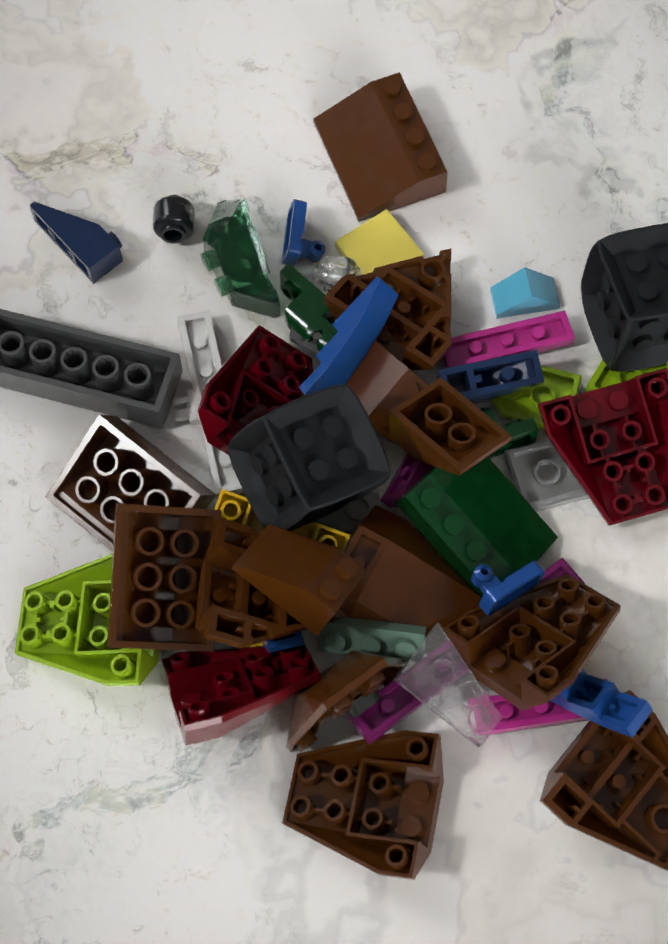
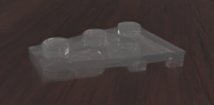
(448, 687)

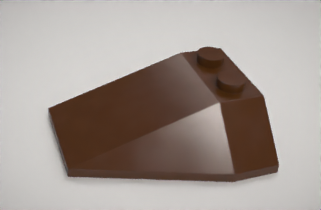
(615, 788)

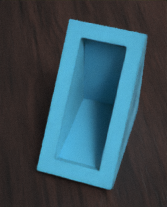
(524, 294)

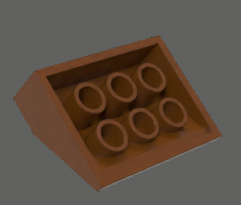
(381, 148)
(123, 468)
(158, 576)

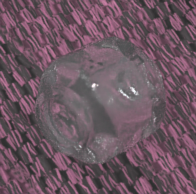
(331, 270)

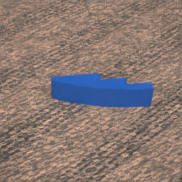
(355, 336)
(604, 704)

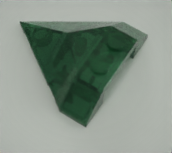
(238, 259)

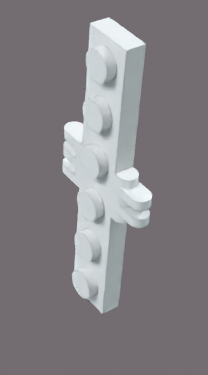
(203, 364)

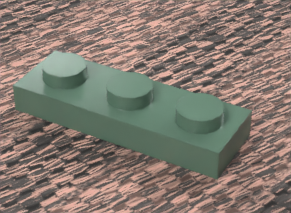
(371, 637)

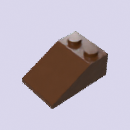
(382, 385)
(445, 429)
(300, 575)

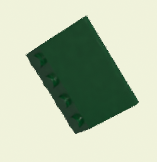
(477, 520)

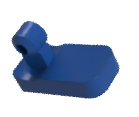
(293, 244)
(514, 586)

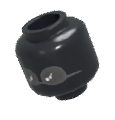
(173, 219)

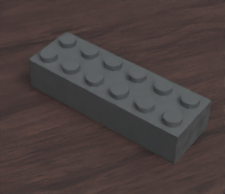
(87, 369)

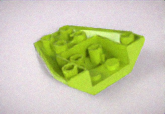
(67, 628)

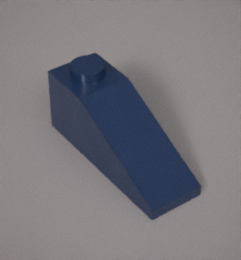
(81, 240)
(495, 376)

